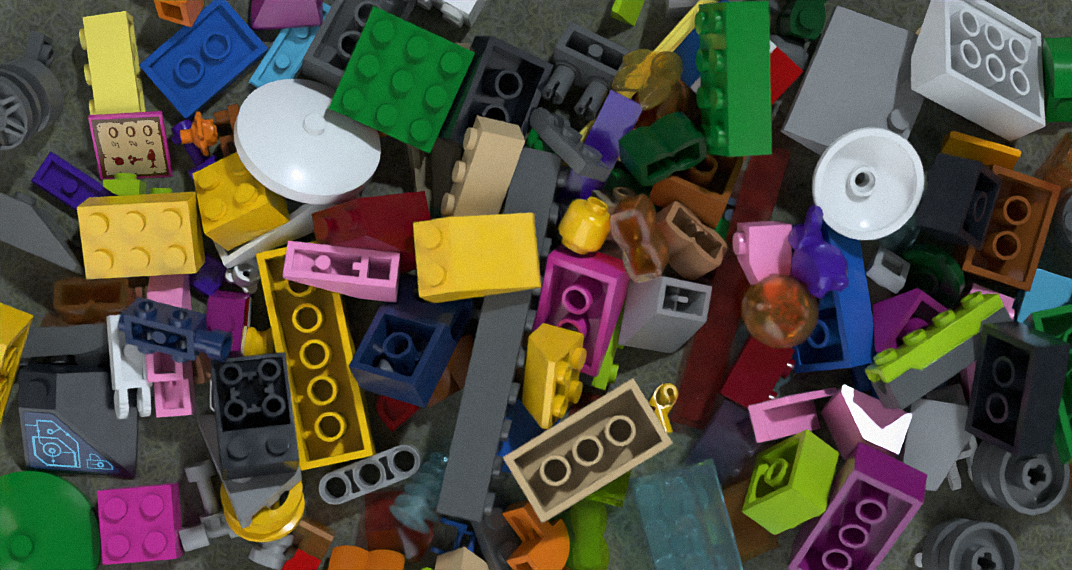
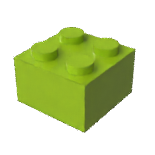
(791, 482)

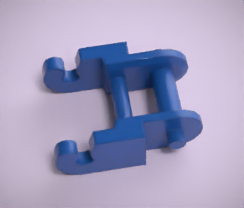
(462, 528)

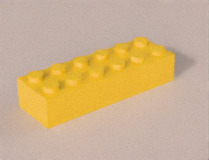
(319, 347)

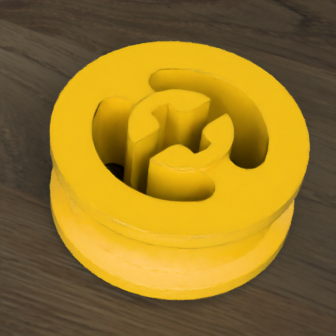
(271, 522)

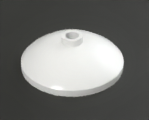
(886, 195)

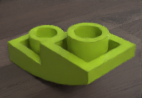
(127, 184)

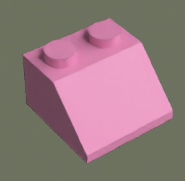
(863, 419)

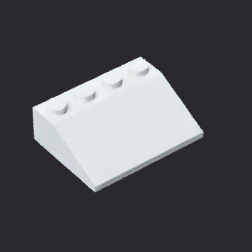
(981, 66)

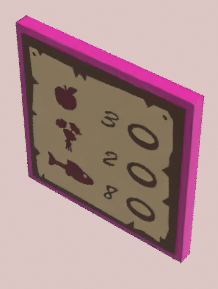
(131, 144)

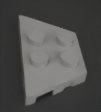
(251, 493)

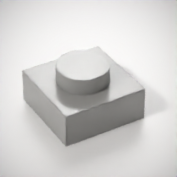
(887, 269)

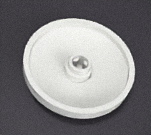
(302, 146)

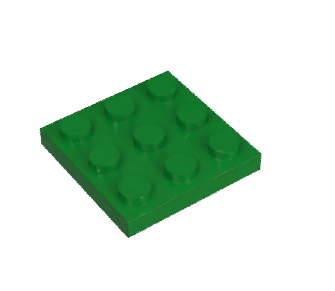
(401, 79)

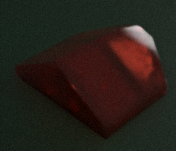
(388, 533)

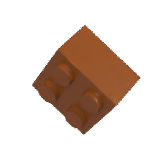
(701, 188)

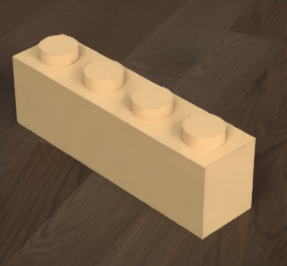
(485, 169)

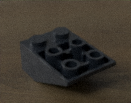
(254, 416)

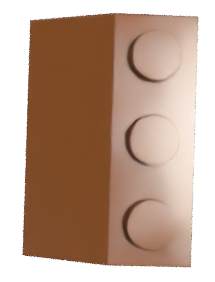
(1014, 233)

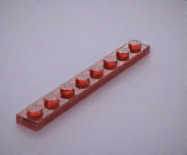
(729, 287)

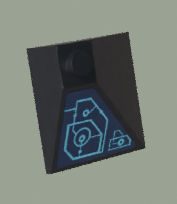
(73, 422)

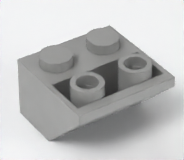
(663, 313)

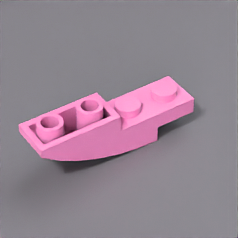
(170, 379)

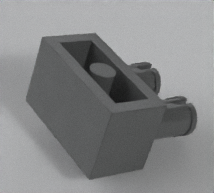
(586, 62)

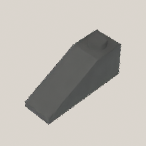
(36, 232)

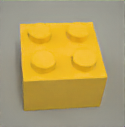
(236, 204)

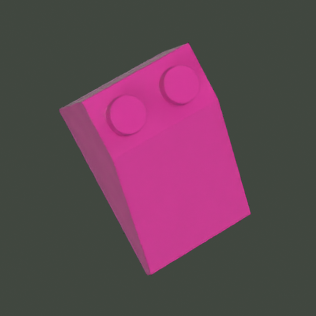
(584, 297)

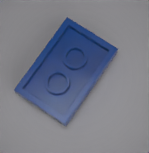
(204, 58)

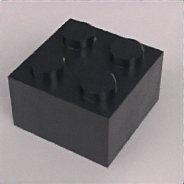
(958, 201)

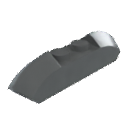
(84, 341)

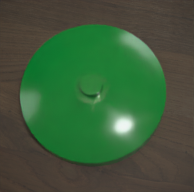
(46, 524)

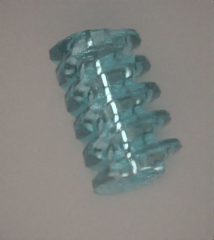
(421, 495)

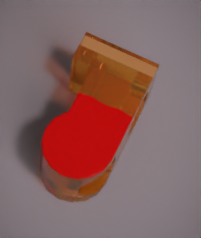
(313, 546)

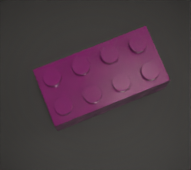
(864, 514)

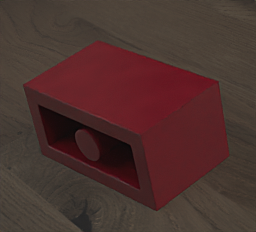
(756, 373)

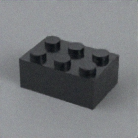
(498, 85)
(1017, 388)

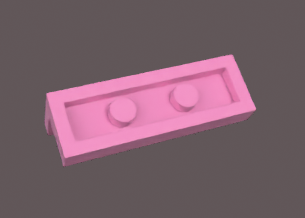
(786, 415)

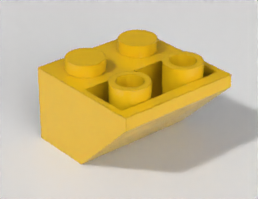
(552, 373)

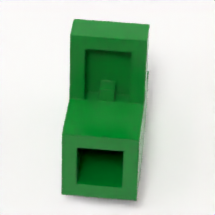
(1058, 79)

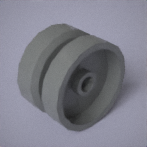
(1019, 483)
(969, 545)

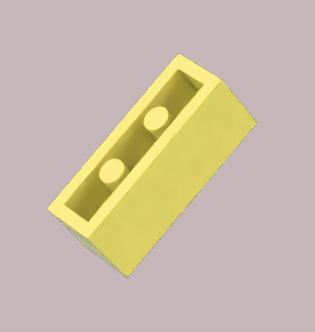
(112, 64)

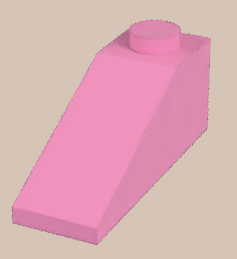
(763, 248)
(344, 270)

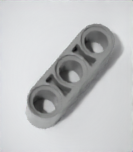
(353, 474)

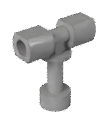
(213, 521)

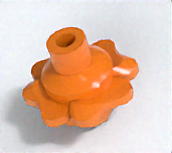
(202, 133)

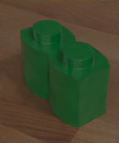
(801, 19)
(662, 148)

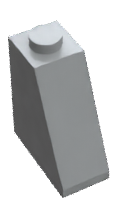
(934, 438)

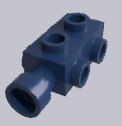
(172, 331)

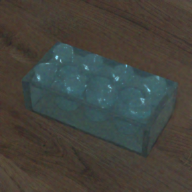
(686, 518)

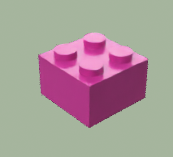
(140, 523)

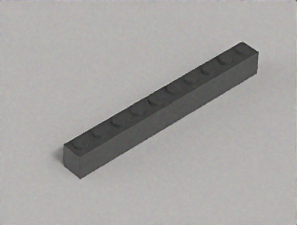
(499, 353)

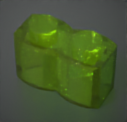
(589, 545)

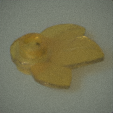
(646, 75)

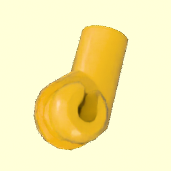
(664, 399)

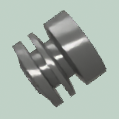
(28, 100)

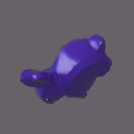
(814, 260)

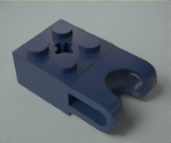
(410, 344)

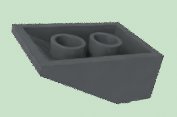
(339, 34)

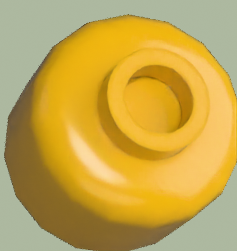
(585, 225)

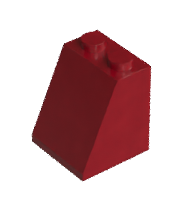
(375, 224)

